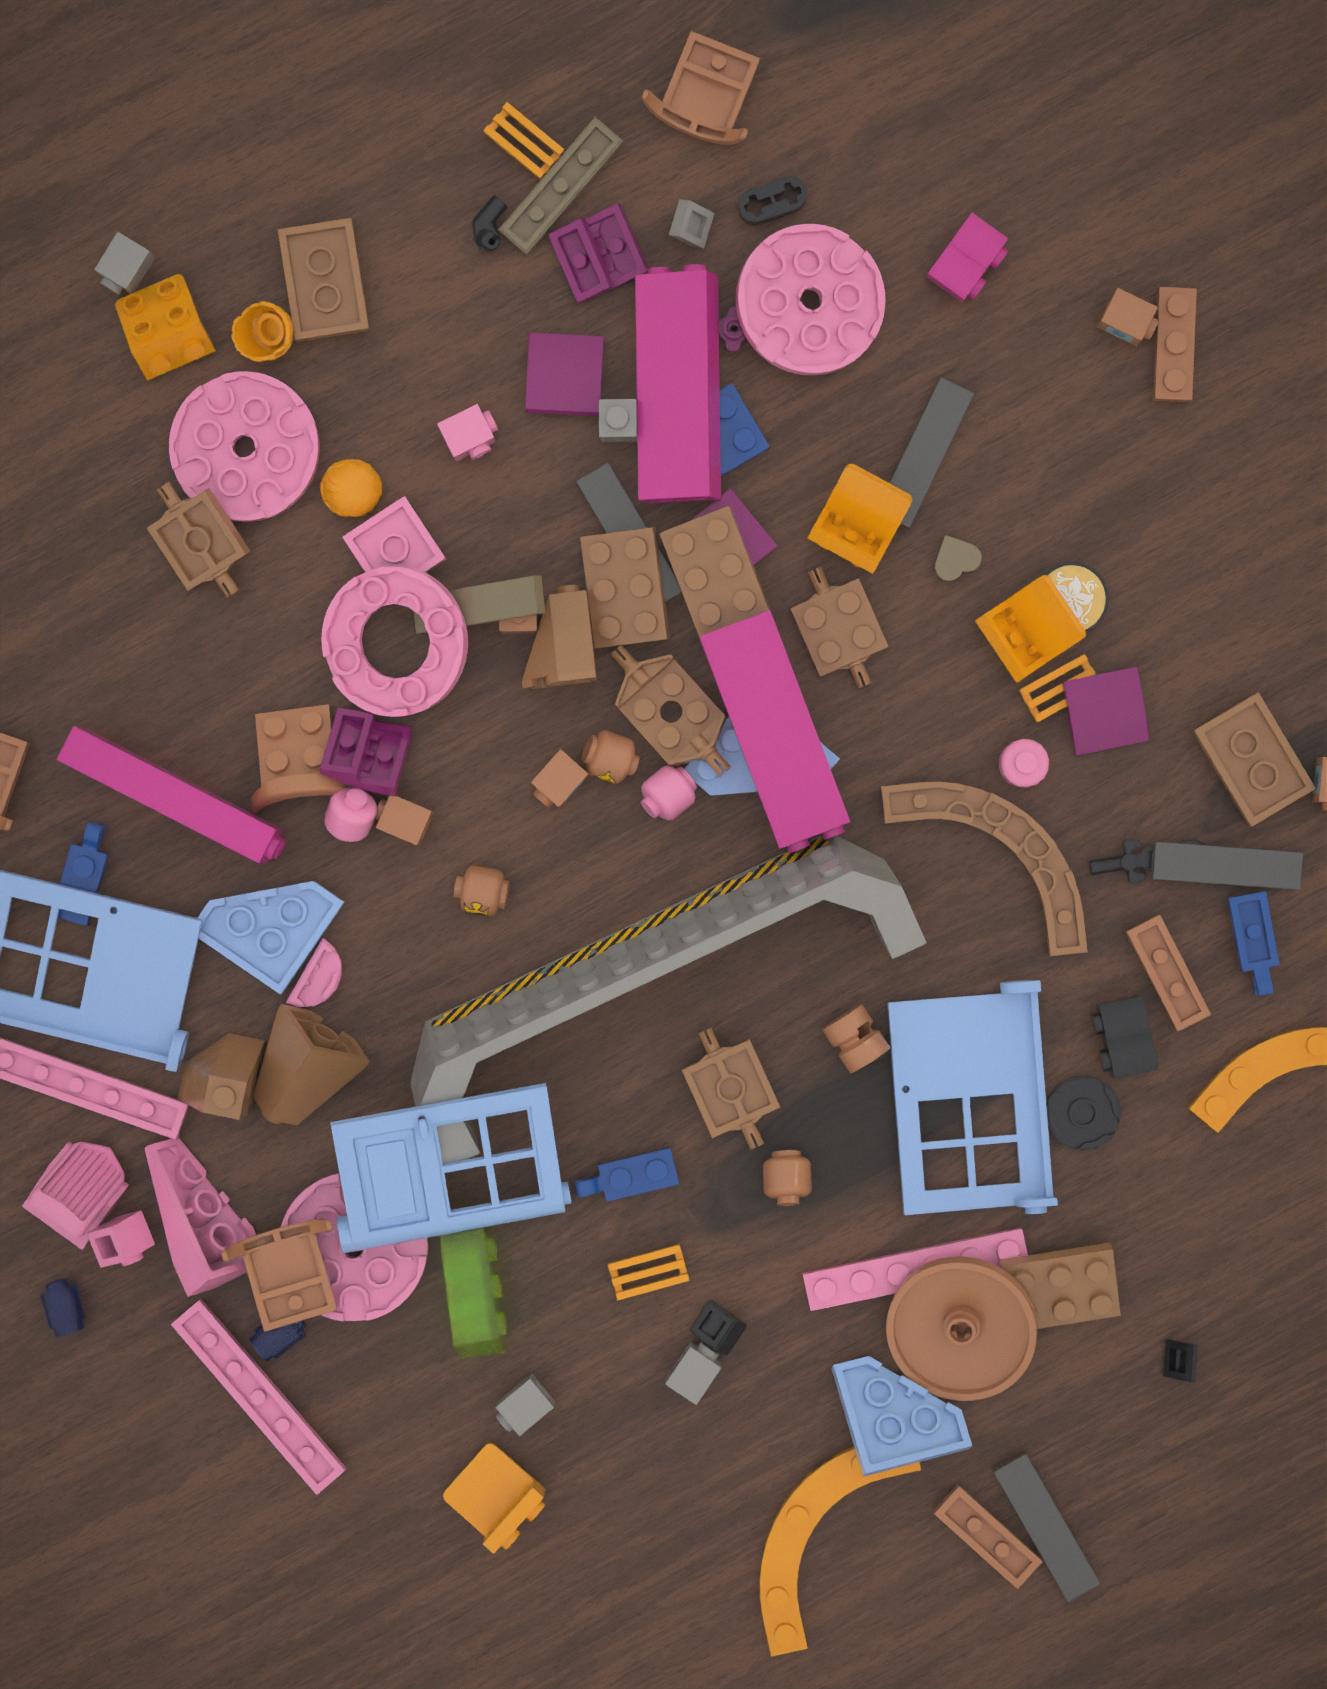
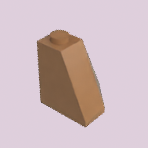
(563, 643)
(304, 1066)
(223, 1076)

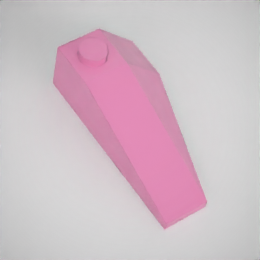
(195, 1218)

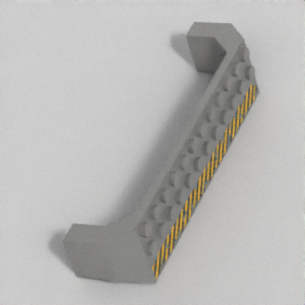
(649, 949)

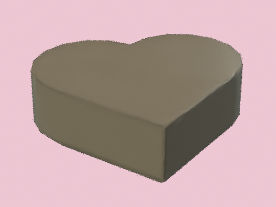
(956, 558)

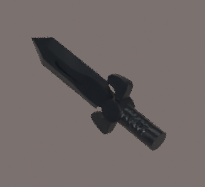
(1129, 861)

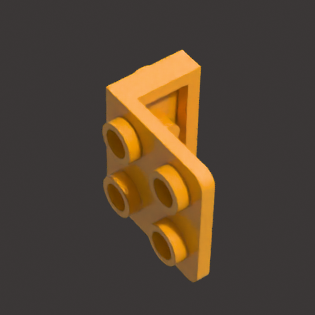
(163, 327)
(860, 517)
(1031, 627)
(495, 1496)

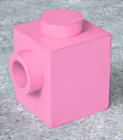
(469, 433)
(121, 1239)

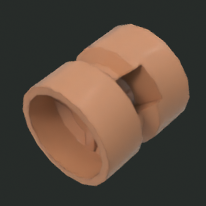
(856, 1038)

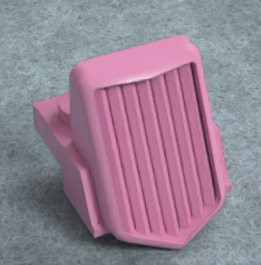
(78, 1190)

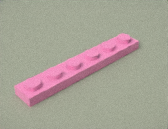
(91, 1089)
(885, 1273)
(258, 1396)

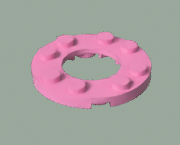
(345, 653)

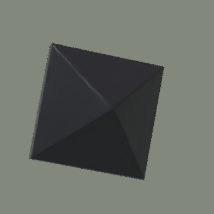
(1180, 1360)

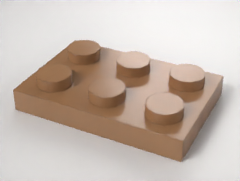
(323, 279)
(714, 571)
(625, 587)
(1253, 759)
(1068, 1284)

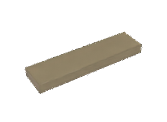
(561, 186)
(496, 601)

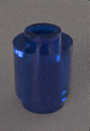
(63, 1307)
(278, 1340)

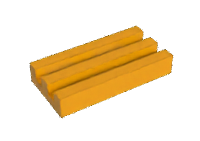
(500, 121)
(1031, 704)
(650, 1286)

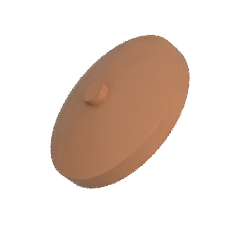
(961, 1328)

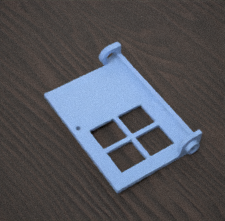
(132, 980)
(963, 1052)
(397, 1173)

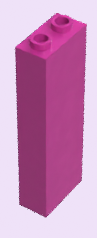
(678, 385)
(775, 731)
(172, 795)

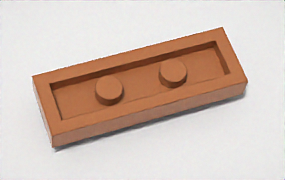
(1174, 344)
(1168, 973)
(987, 1536)

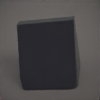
(718, 1328)

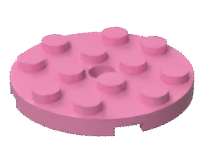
(786, 330)
(250, 407)
(361, 1284)

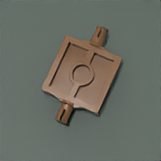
(198, 539)
(839, 627)
(730, 1088)

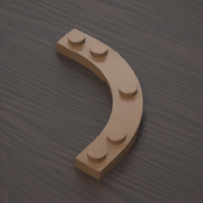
(1015, 830)

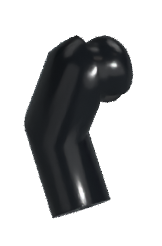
(485, 224)

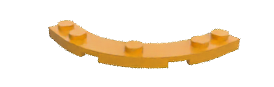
(1254, 1069)
(788, 1539)

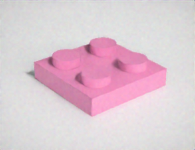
(394, 539)

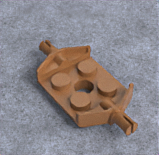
(662, 681)

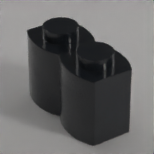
(1125, 1037)

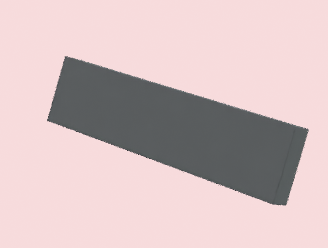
(930, 443)
(618, 514)
(1226, 865)
(1046, 1526)

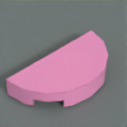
(319, 978)

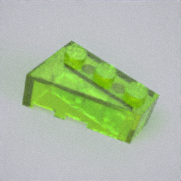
(473, 1293)

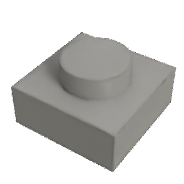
(691, 224)

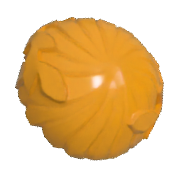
(262, 332)
(351, 488)

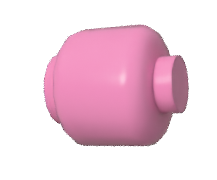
(1024, 763)
(668, 792)
(350, 814)

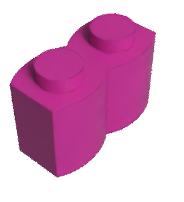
(967, 259)

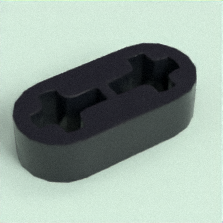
(775, 209)

